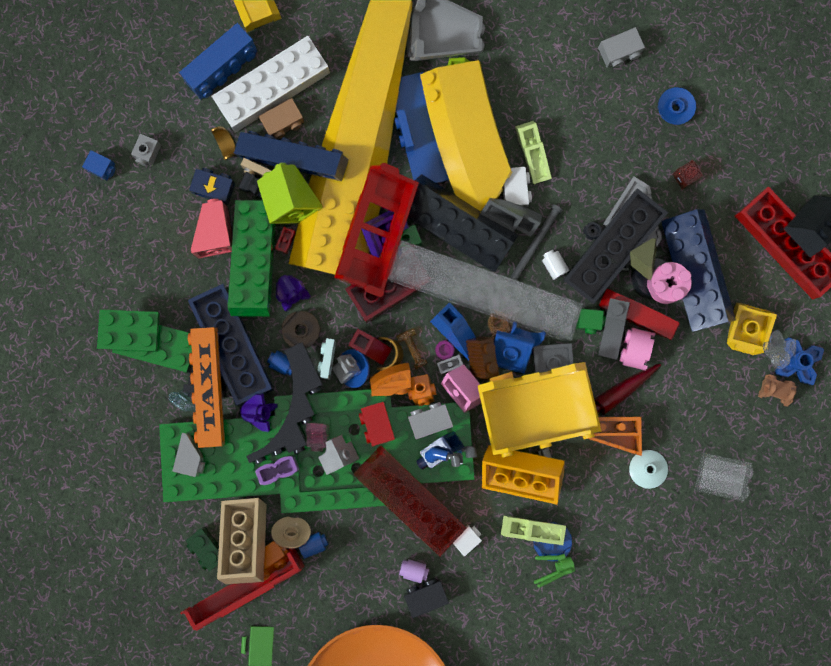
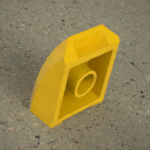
(257, 12)
(750, 329)

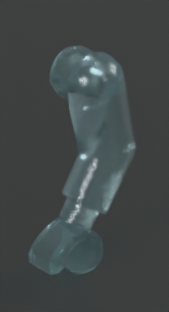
(181, 402)

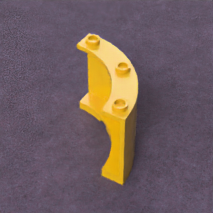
(539, 409)

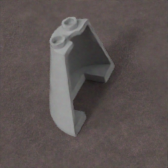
(443, 30)

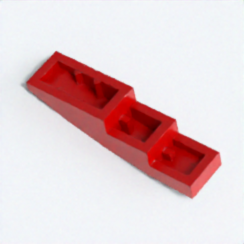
(644, 316)

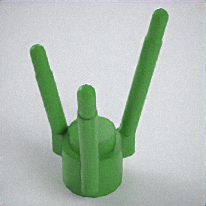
(563, 567)

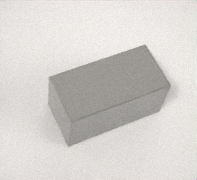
(449, 364)

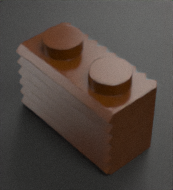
(482, 357)

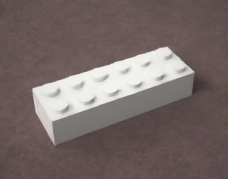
(271, 84)

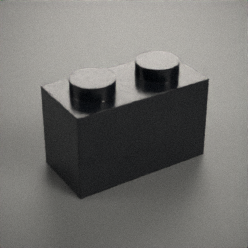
(426, 597)

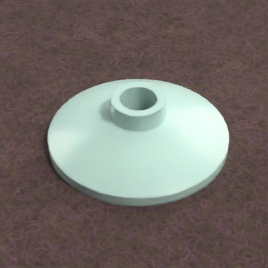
(639, 473)

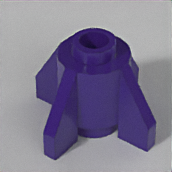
(290, 290)
(258, 412)

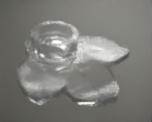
(779, 348)

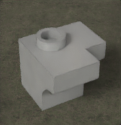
(337, 454)

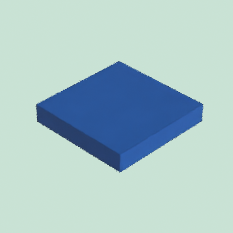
(512, 351)

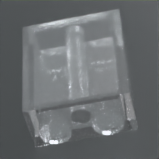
(723, 477)

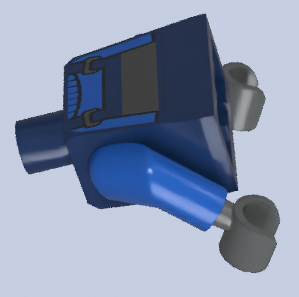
(443, 449)

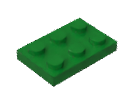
(128, 330)

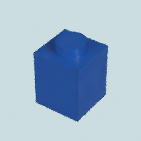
(99, 165)

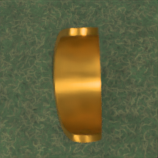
(224, 141)
(399, 353)

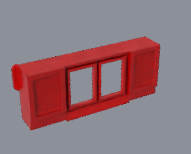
(390, 191)
(238, 594)

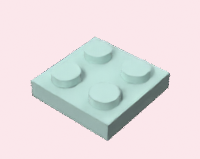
(328, 351)

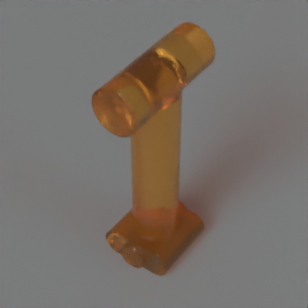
(407, 336)

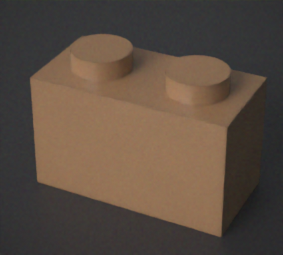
(282, 119)

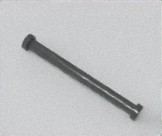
(537, 240)

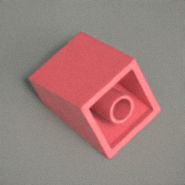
(213, 230)

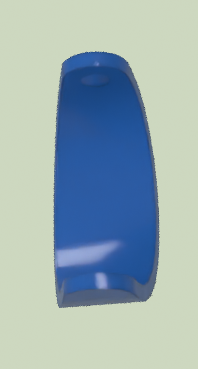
(538, 337)

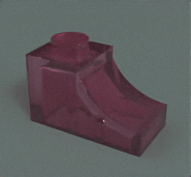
(317, 436)

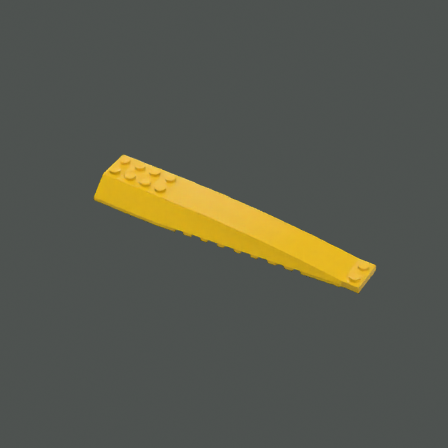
(361, 130)

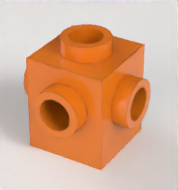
(422, 390)

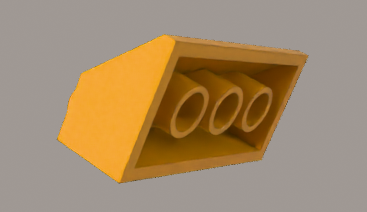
(523, 475)

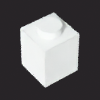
(468, 540)

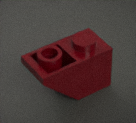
(370, 346)

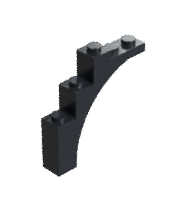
(304, 381)

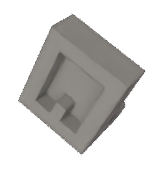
(345, 368)

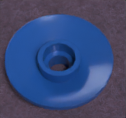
(684, 101)
(362, 362)

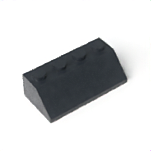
(812, 225)

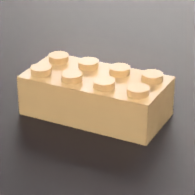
(242, 541)

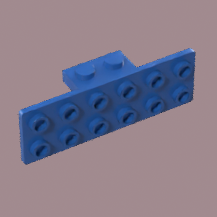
(418, 131)

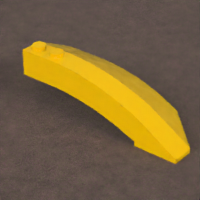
(466, 131)

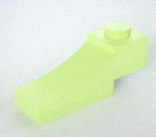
(533, 152)
(533, 530)

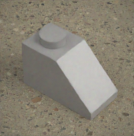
(189, 457)

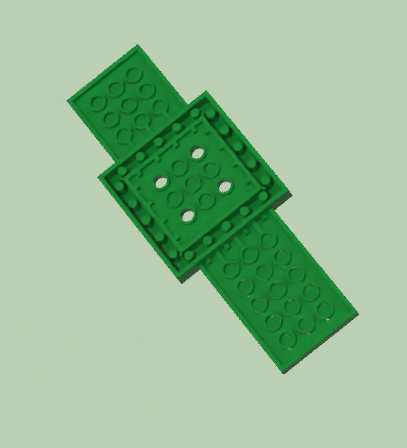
(231, 475)

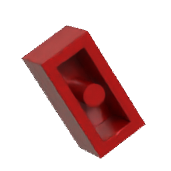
(285, 240)

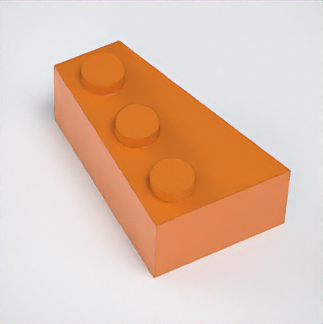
(620, 433)

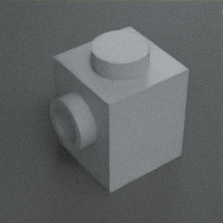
(145, 150)

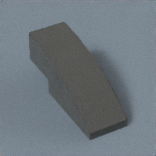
(512, 216)

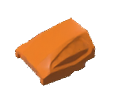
(391, 381)

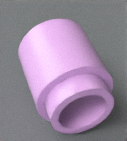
(413, 571)

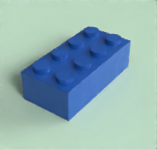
(219, 61)

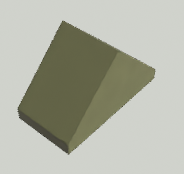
(644, 258)

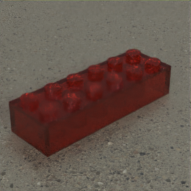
(409, 501)

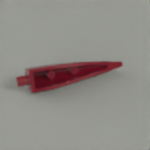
(622, 390)

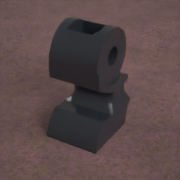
(249, 183)

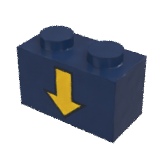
(212, 185)

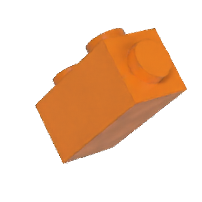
(274, 558)

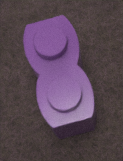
(281, 468)

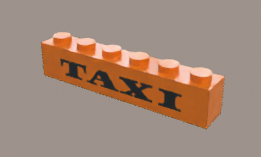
(207, 387)

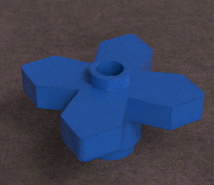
(804, 368)

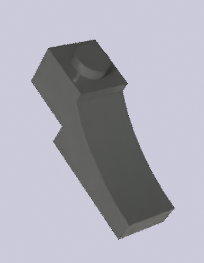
(614, 328)

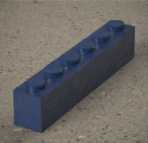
(307, 159)

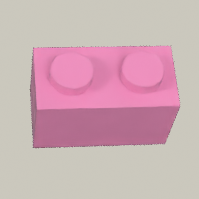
(462, 388)

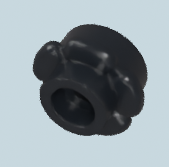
(587, 230)

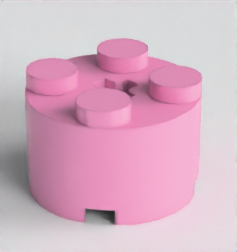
(679, 278)
(638, 348)

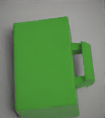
(260, 645)

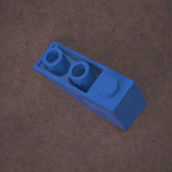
(454, 328)

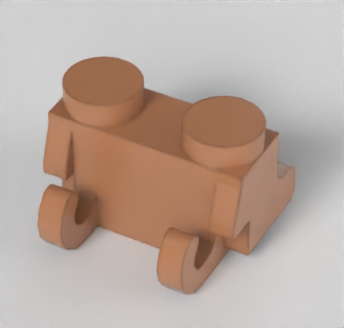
(778, 389)

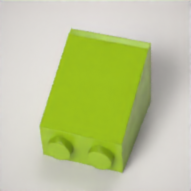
(287, 195)

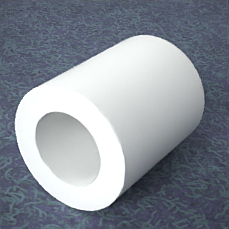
(555, 264)

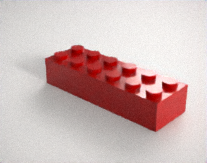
(765, 220)

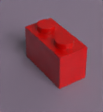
(377, 424)

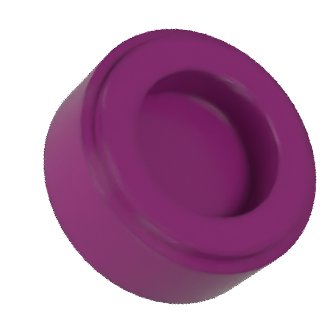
(444, 350)

